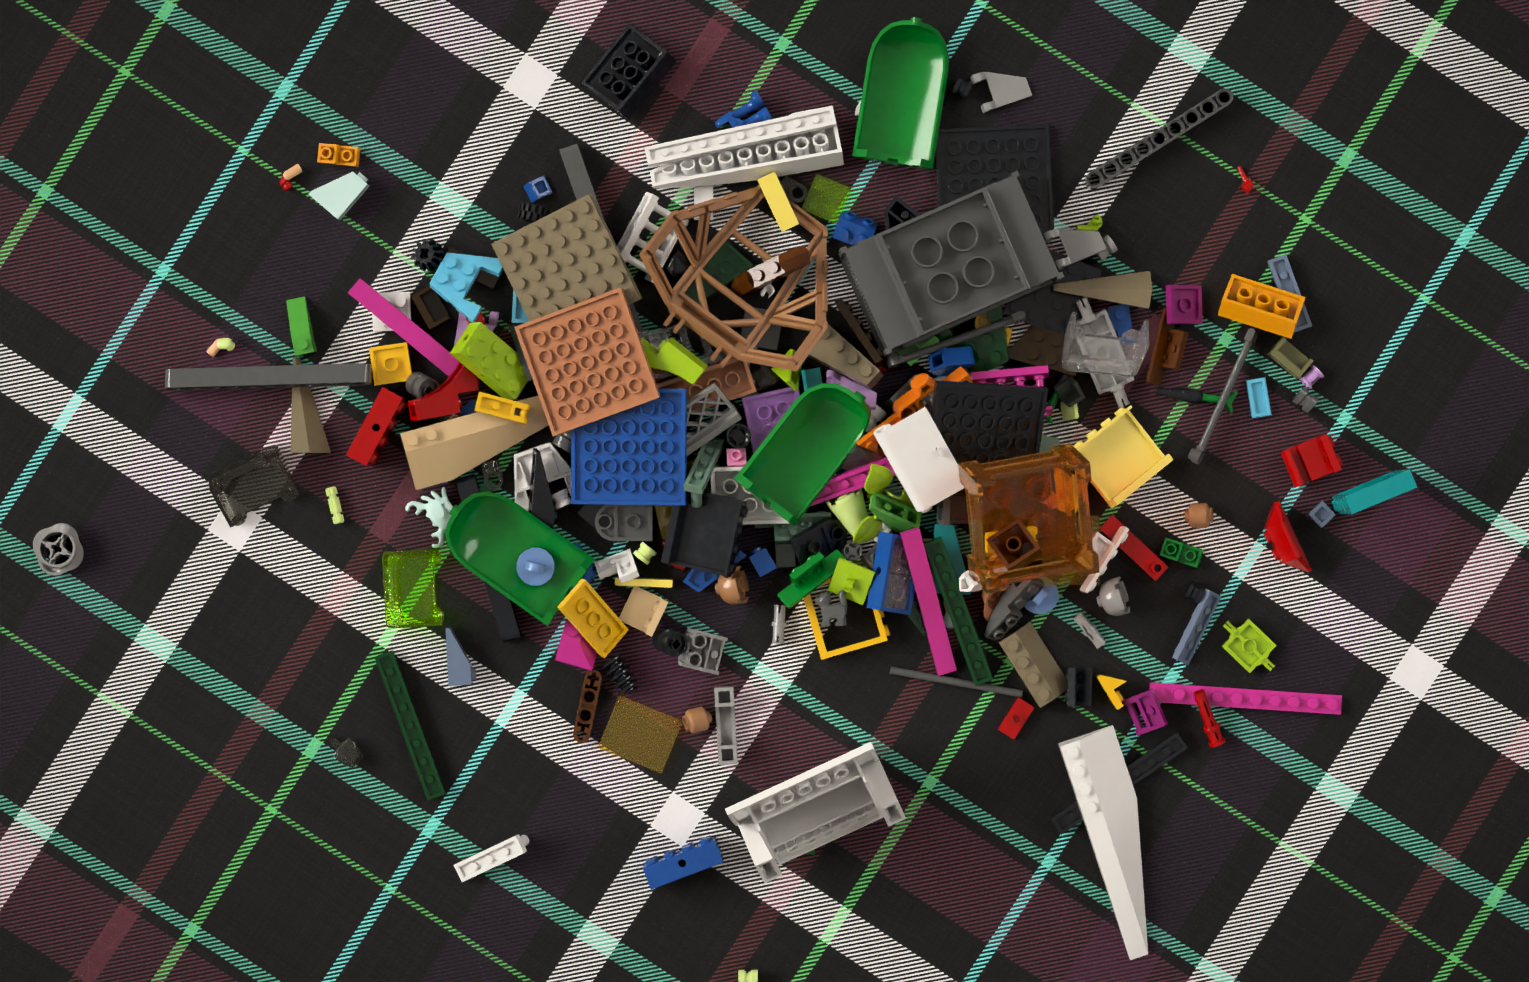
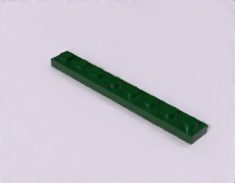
(958, 610)
(410, 725)

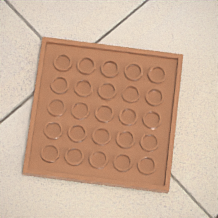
(587, 361)

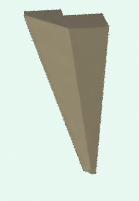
(1125, 289)
(306, 426)

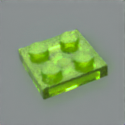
(826, 198)

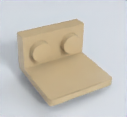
(643, 610)

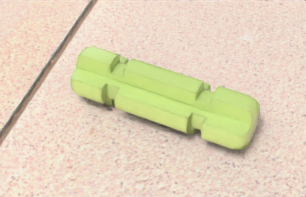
(334, 505)

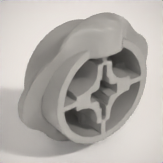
(41, 540)

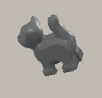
(830, 610)

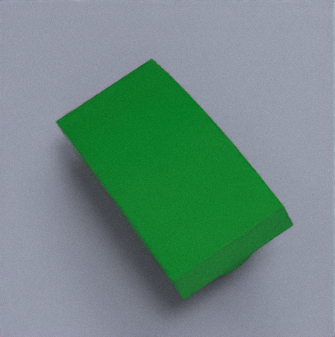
(1181, 552)

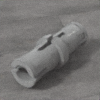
(779, 624)
(1089, 630)

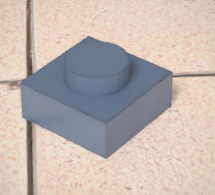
(1321, 514)

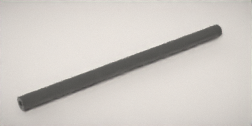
(955, 681)

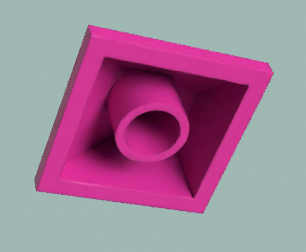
(575, 649)

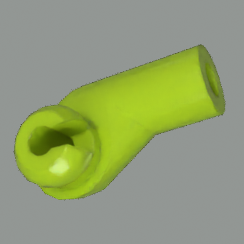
(1094, 224)

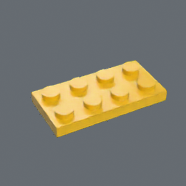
(593, 618)

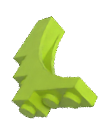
(674, 359)

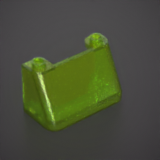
(411, 588)

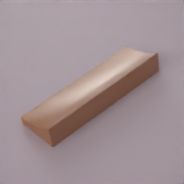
(733, 380)

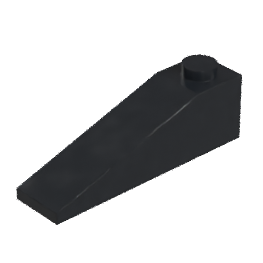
(540, 497)

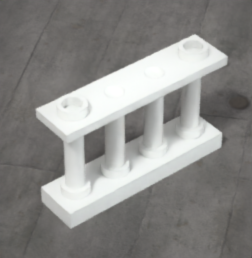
(640, 221)

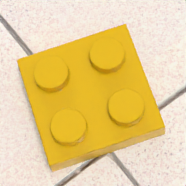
(390, 363)

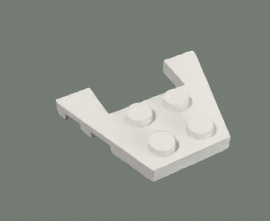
(554, 467)

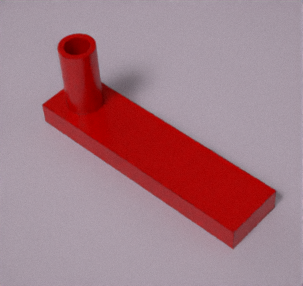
(1135, 549)

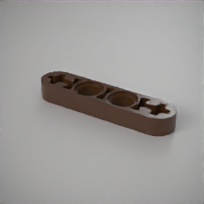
(590, 706)

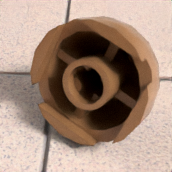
(733, 588)

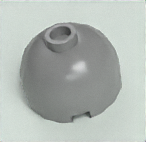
(1113, 597)

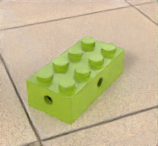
(490, 360)

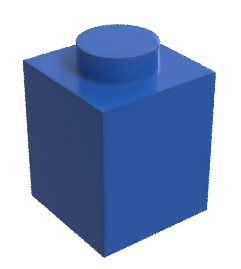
(762, 561)

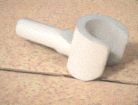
(769, 289)

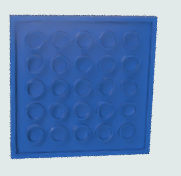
(633, 455)

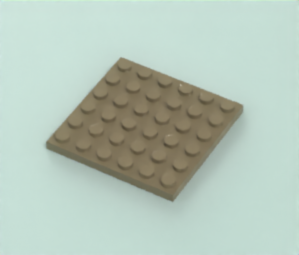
(564, 260)

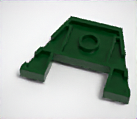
(988, 349)

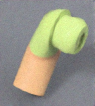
(221, 343)

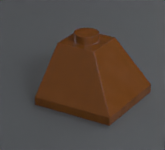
(1015, 546)

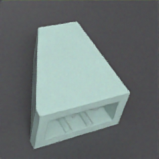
(341, 193)

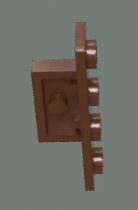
(1167, 350)

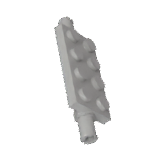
(1100, 324)

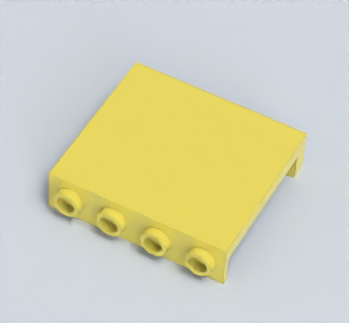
(1121, 456)

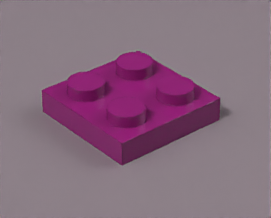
(1184, 304)

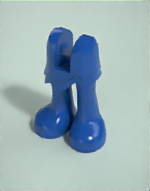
(733, 117)

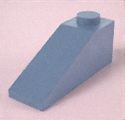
(458, 663)

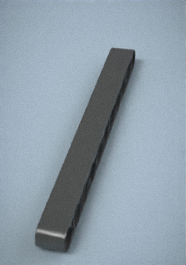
(582, 186)
(268, 377)

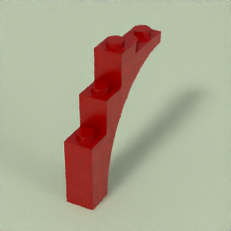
(445, 398)

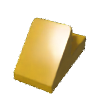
(1109, 684)

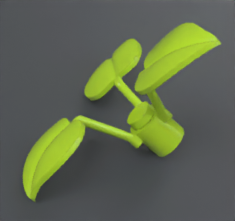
(876, 481)

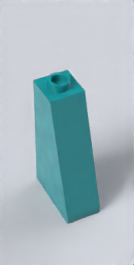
(952, 546)

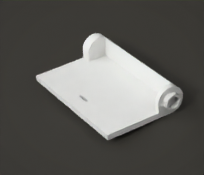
(923, 471)

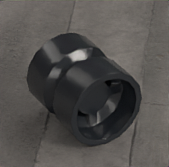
(737, 436)
(669, 641)

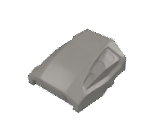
(702, 651)

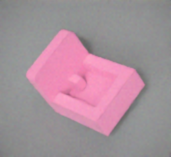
(736, 457)

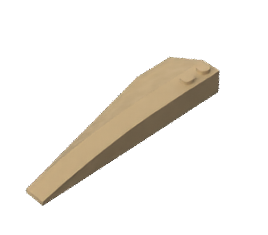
(460, 444)

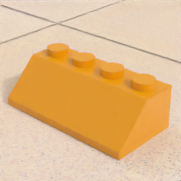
(1261, 306)

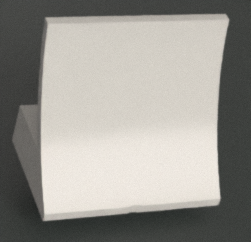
(815, 809)

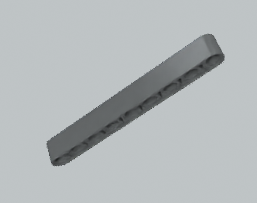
(1165, 132)

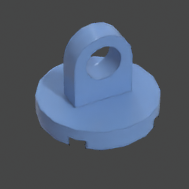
(535, 566)
(1044, 600)

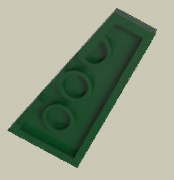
(724, 267)

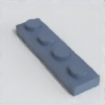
(1285, 280)
(1196, 627)

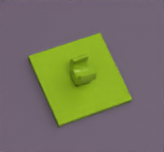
(852, 579)

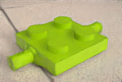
(1249, 645)

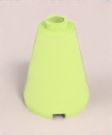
(849, 509)

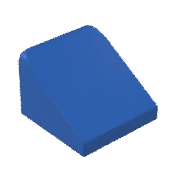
(537, 189)

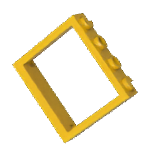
(883, 630)

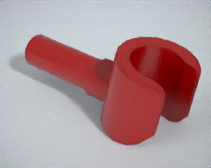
(1248, 185)

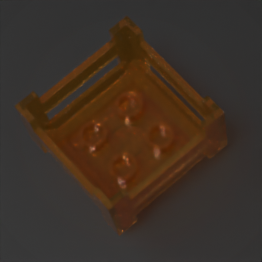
(1041, 495)

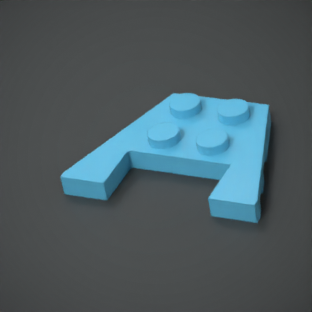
(457, 276)

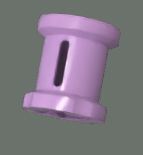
(1311, 376)

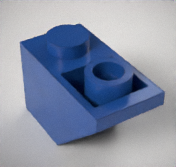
(949, 359)

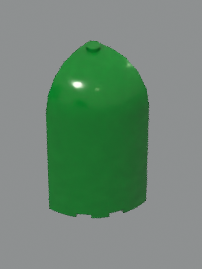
(903, 95)
(806, 449)
(491, 534)

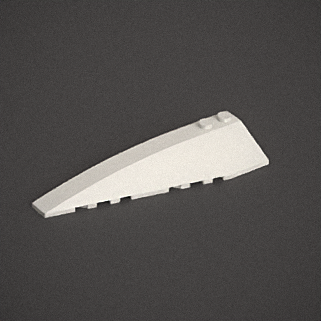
(748, 163)

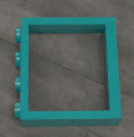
(1373, 492)

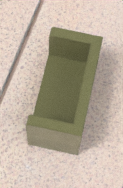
(1290, 358)

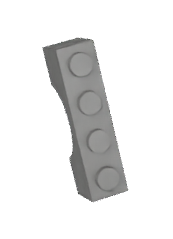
(726, 725)

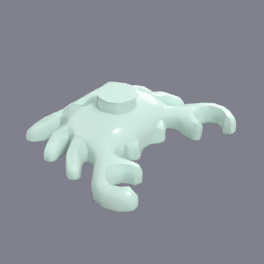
(437, 512)

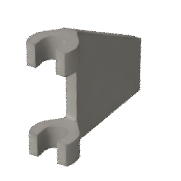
(1003, 88)
(1077, 244)

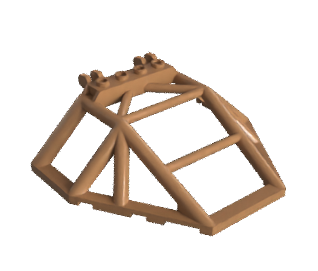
(698, 316)

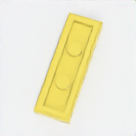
(778, 201)
(646, 582)

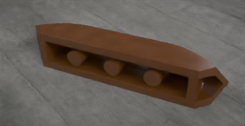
(770, 271)

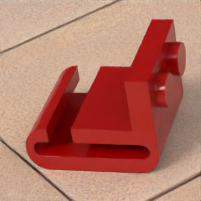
(1311, 460)

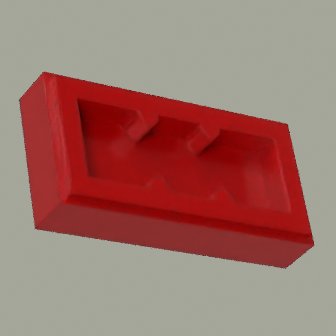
(1015, 718)

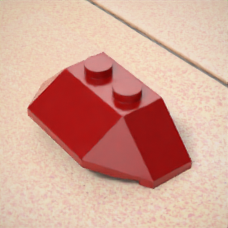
(1284, 540)

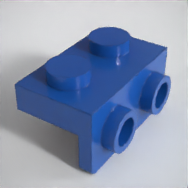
(853, 228)

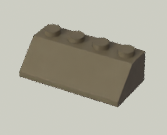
(1034, 664)

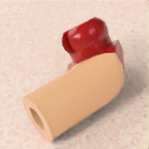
(288, 175)

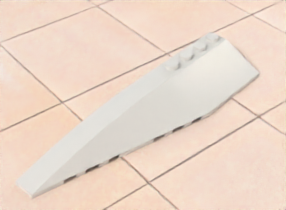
(1112, 824)

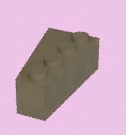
(843, 358)

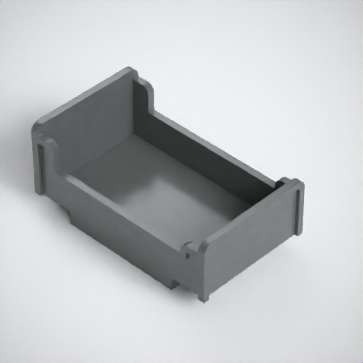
(949, 265)

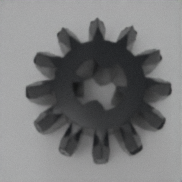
(422, 258)

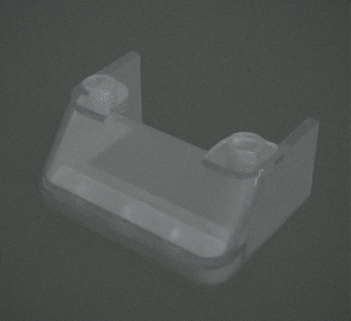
(1104, 353)

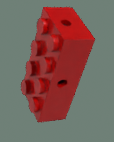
(368, 439)

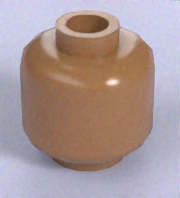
(1199, 515)
(696, 720)

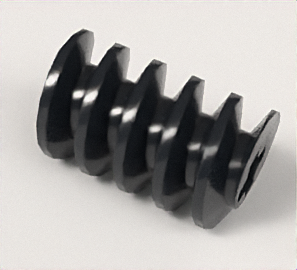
(620, 675)

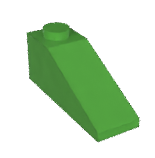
(300, 327)
(894, 514)

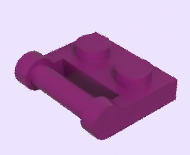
(1150, 711)

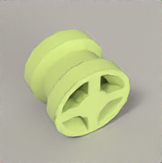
(644, 553)

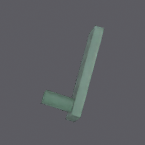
(702, 469)

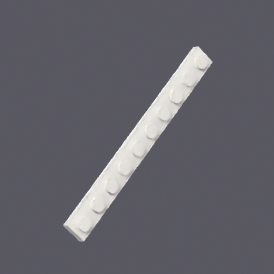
(740, 136)

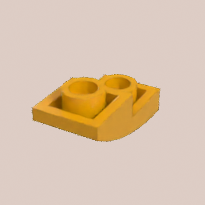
(338, 155)

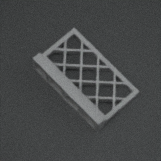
(719, 422)

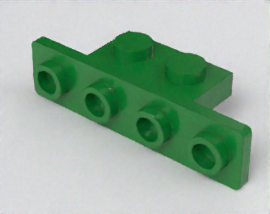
(809, 577)

